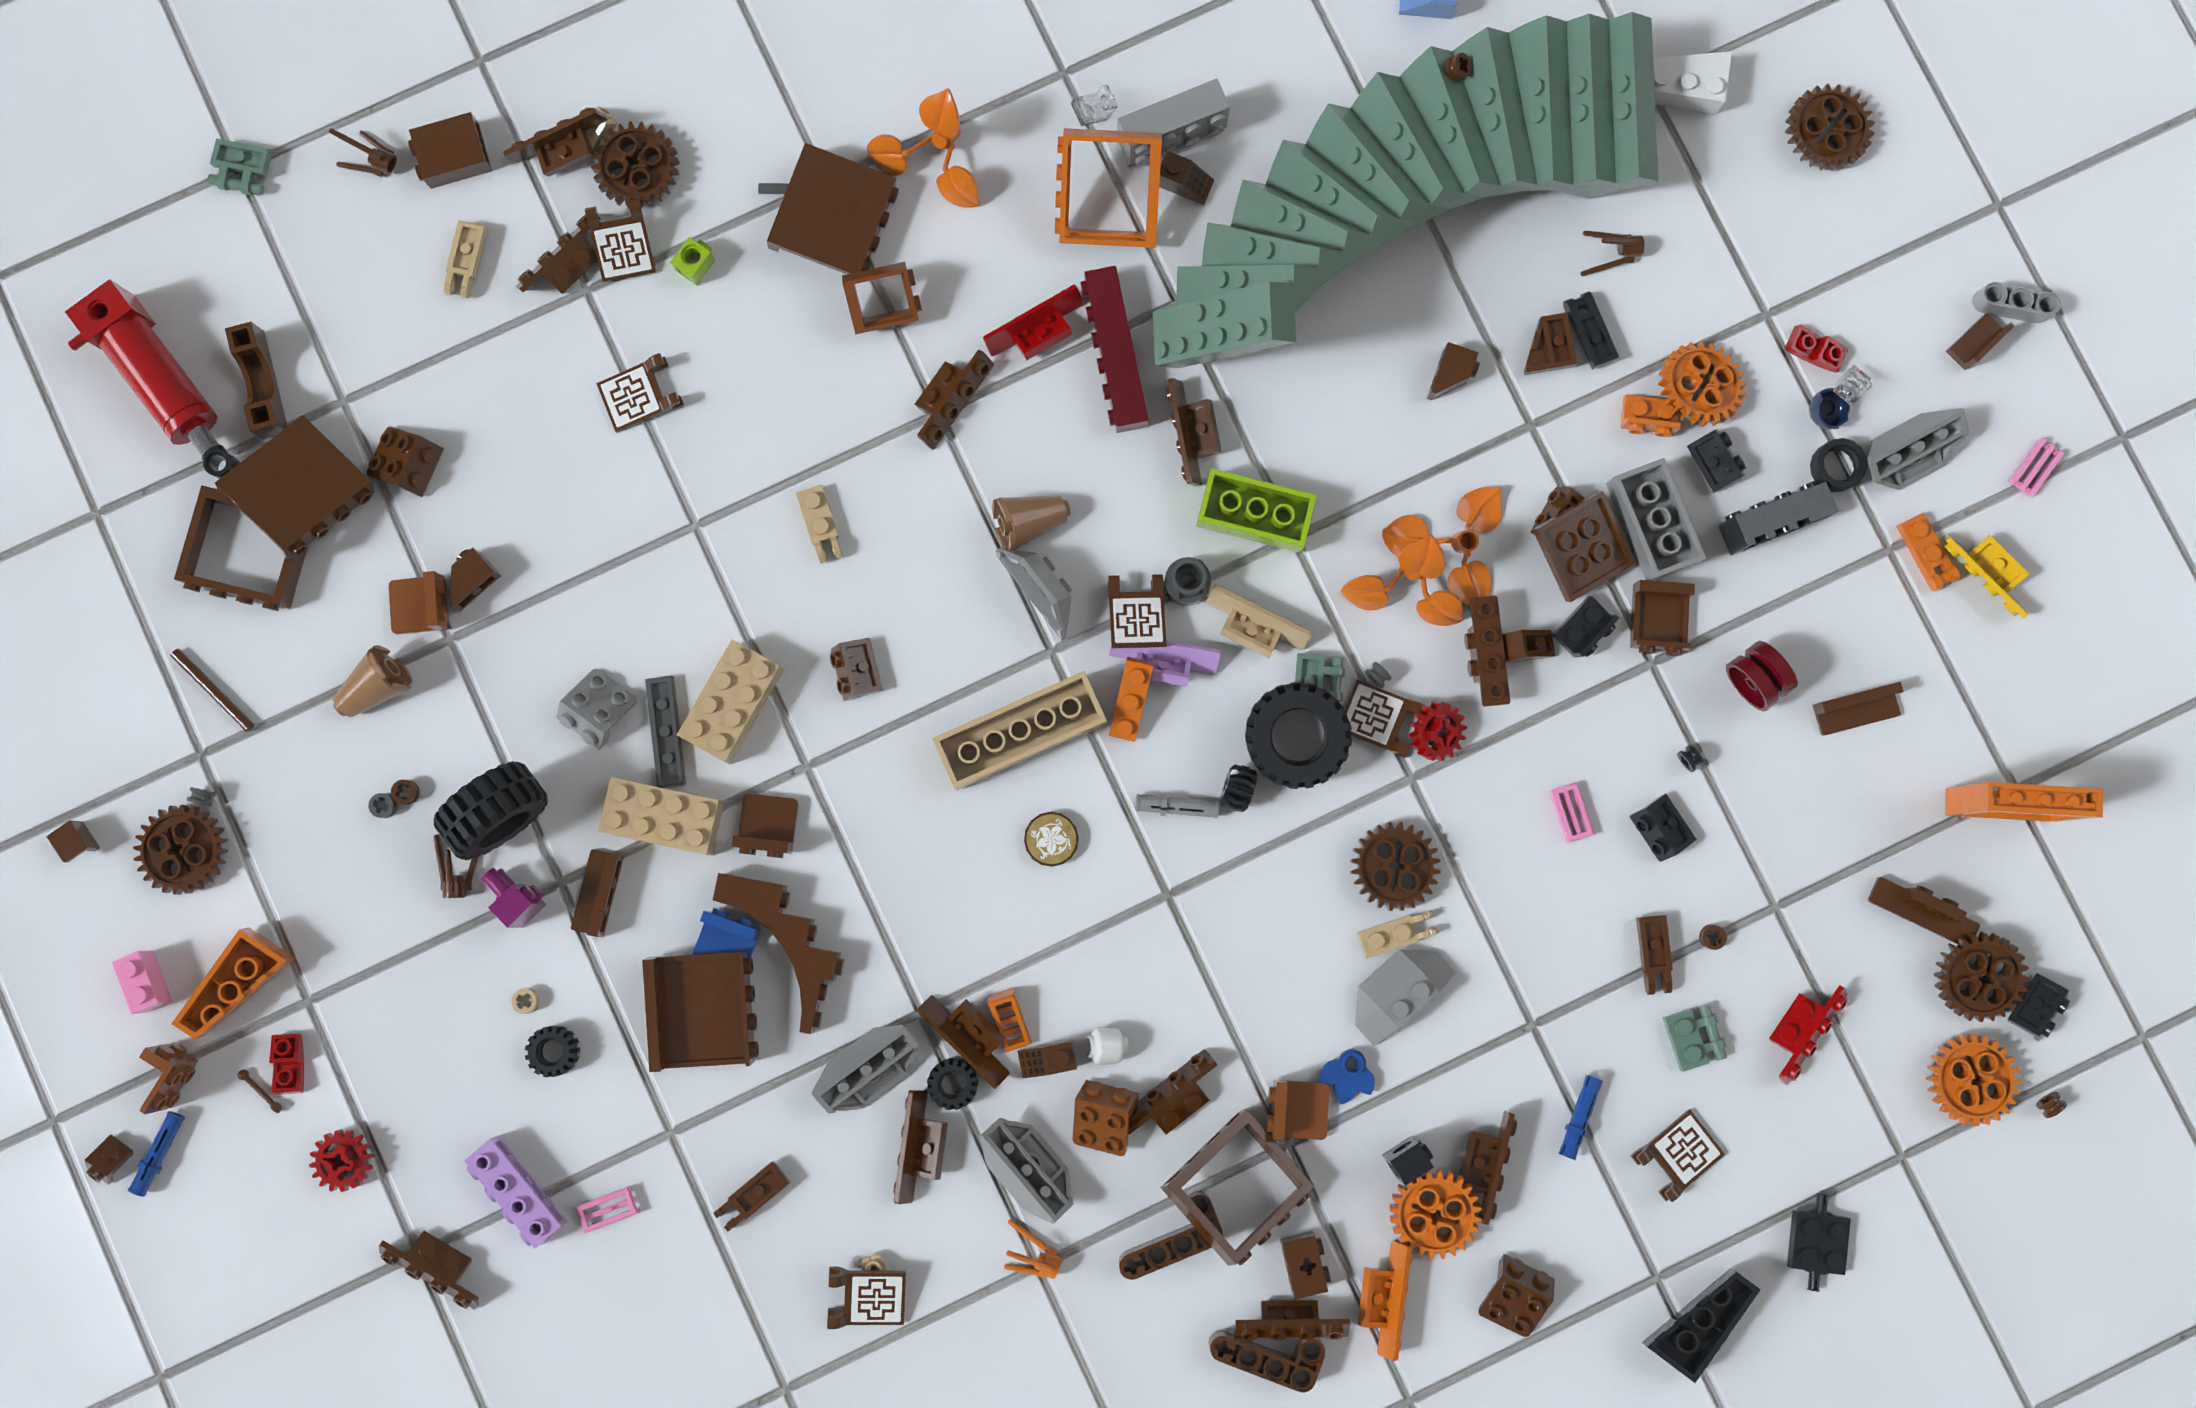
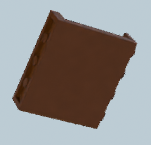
(833, 211)
(296, 487)
(699, 1010)

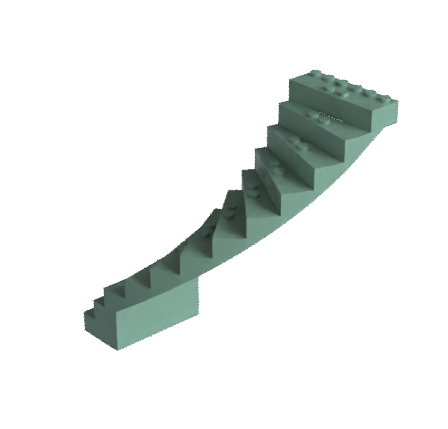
(1539, 112)

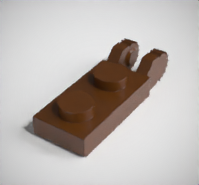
(1655, 951)
(754, 1194)

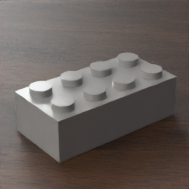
(1180, 120)
(1655, 520)

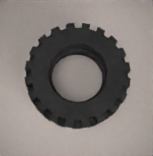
(1310, 771)
(490, 810)

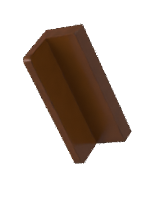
(1858, 709)
(597, 893)

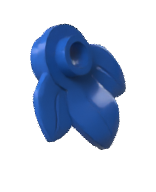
(1347, 1080)

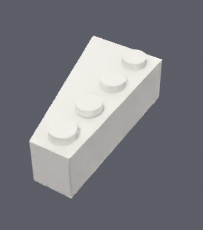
(1692, 81)

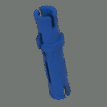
(1582, 1112)
(151, 1163)

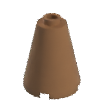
(1027, 518)
(372, 683)

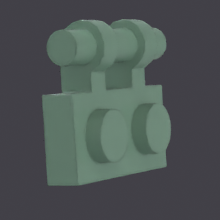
(239, 158)
(1311, 669)
(1686, 1039)

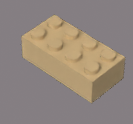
(730, 701)
(661, 816)

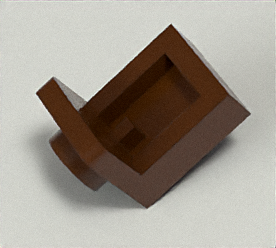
(107, 1159)

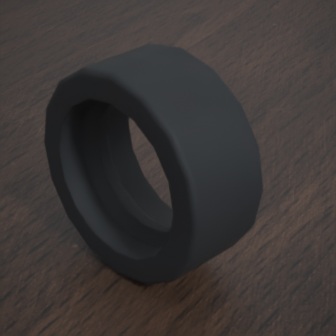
(1855, 453)

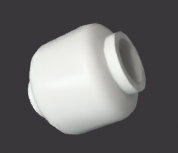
(1106, 1046)

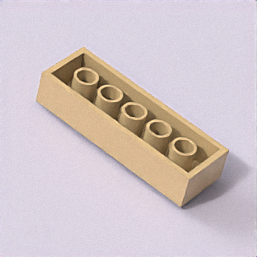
(1020, 730)

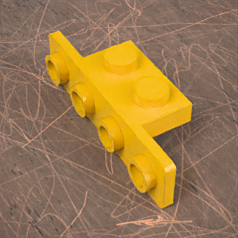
(1994, 566)

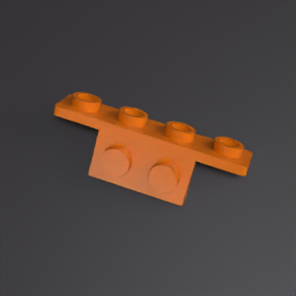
(1384, 1299)

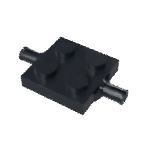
(1818, 1242)

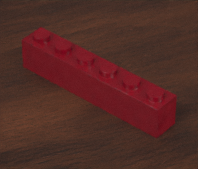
(1115, 348)

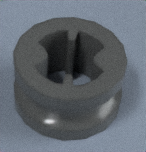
(1378, 674)
(201, 796)
(376, 811)

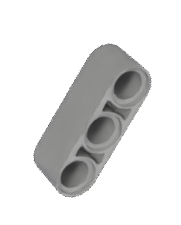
(2028, 300)

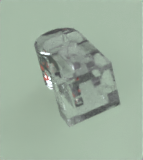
(1852, 385)

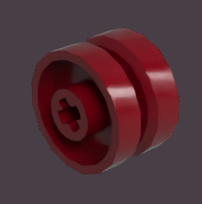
(1761, 676)

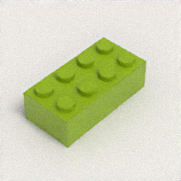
(1256, 510)

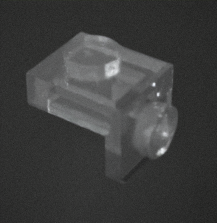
(1094, 107)

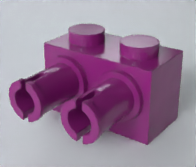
(514, 902)

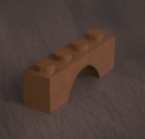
(264, 404)

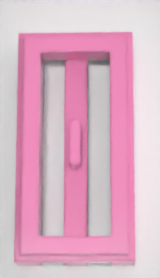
(2048, 450)
(1562, 817)
(630, 1200)

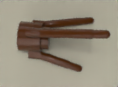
(381, 159)
(1627, 245)
(452, 885)

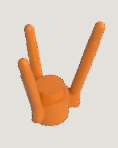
(1046, 1264)

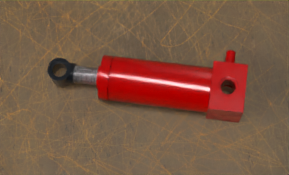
(122, 329)

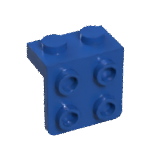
(725, 934)

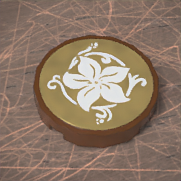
(1051, 839)

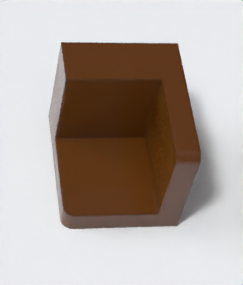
(72, 840)

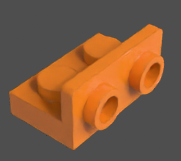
(1649, 415)

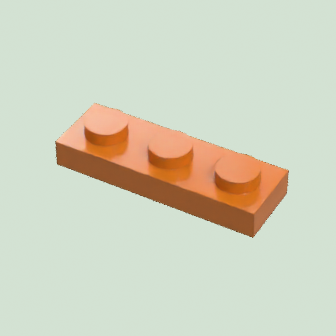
(1131, 699)

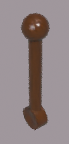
(244, 1075)

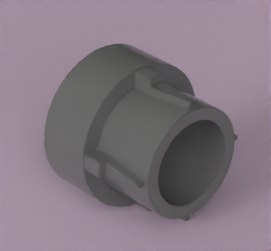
(1191, 567)

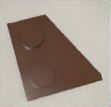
(1551, 345)

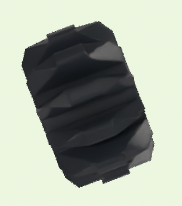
(1238, 788)

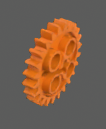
(1724, 395)
(1995, 1072)
(1425, 1235)

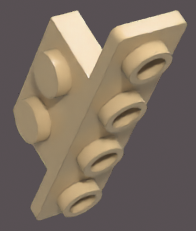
(1254, 625)

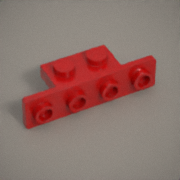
(1037, 327)
(1803, 1027)

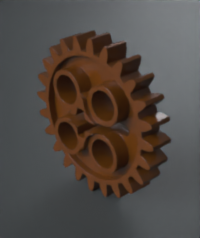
(1811, 111)
(613, 156)
(159, 863)
(1420, 870)
(2005, 982)

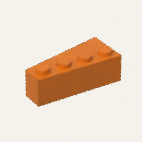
(236, 975)

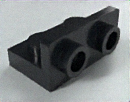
(1717, 460)
(1585, 628)
(1663, 828)
(2040, 1007)

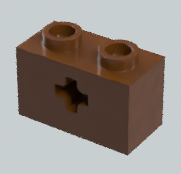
(1303, 1282)

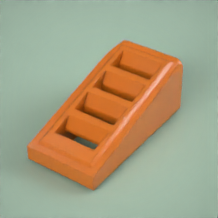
(1003, 997)

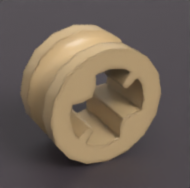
(526, 1009)

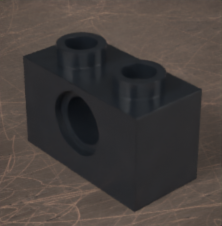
(1409, 1160)

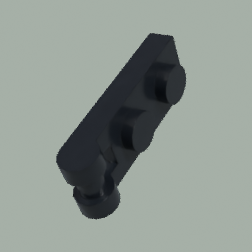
(1591, 330)

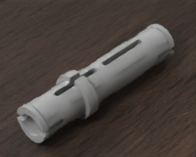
(1180, 806)

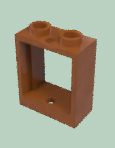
(885, 320)

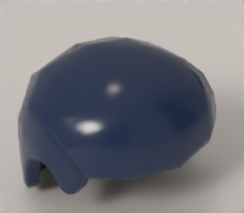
(1828, 409)

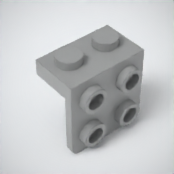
(595, 707)

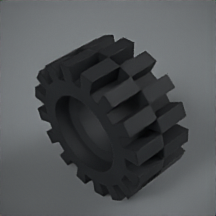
(535, 1051)
(946, 1100)

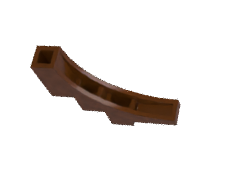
(811, 964)

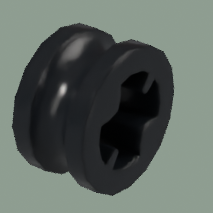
(1690, 758)

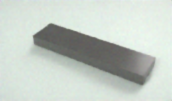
(664, 730)

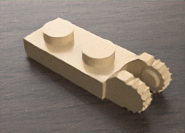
(464, 257)
(819, 520)
(1394, 934)

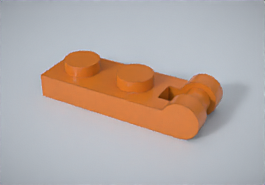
(1928, 552)

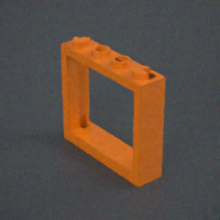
(1108, 237)
(2024, 802)

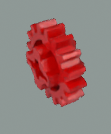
(1436, 729)
(332, 1170)

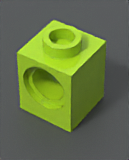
(695, 271)

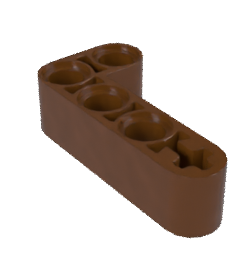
(1168, 1243)
(1265, 1355)

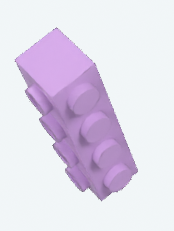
(515, 1192)

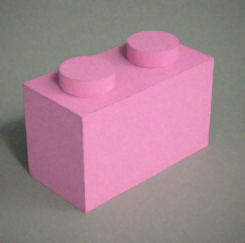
(142, 982)

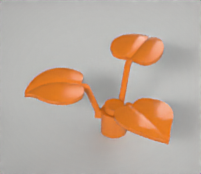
(939, 114)
(1482, 512)
(1416, 561)

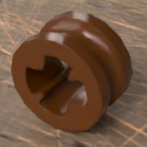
(1458, 66)
(397, 789)
(1720, 932)
(2051, 1104)

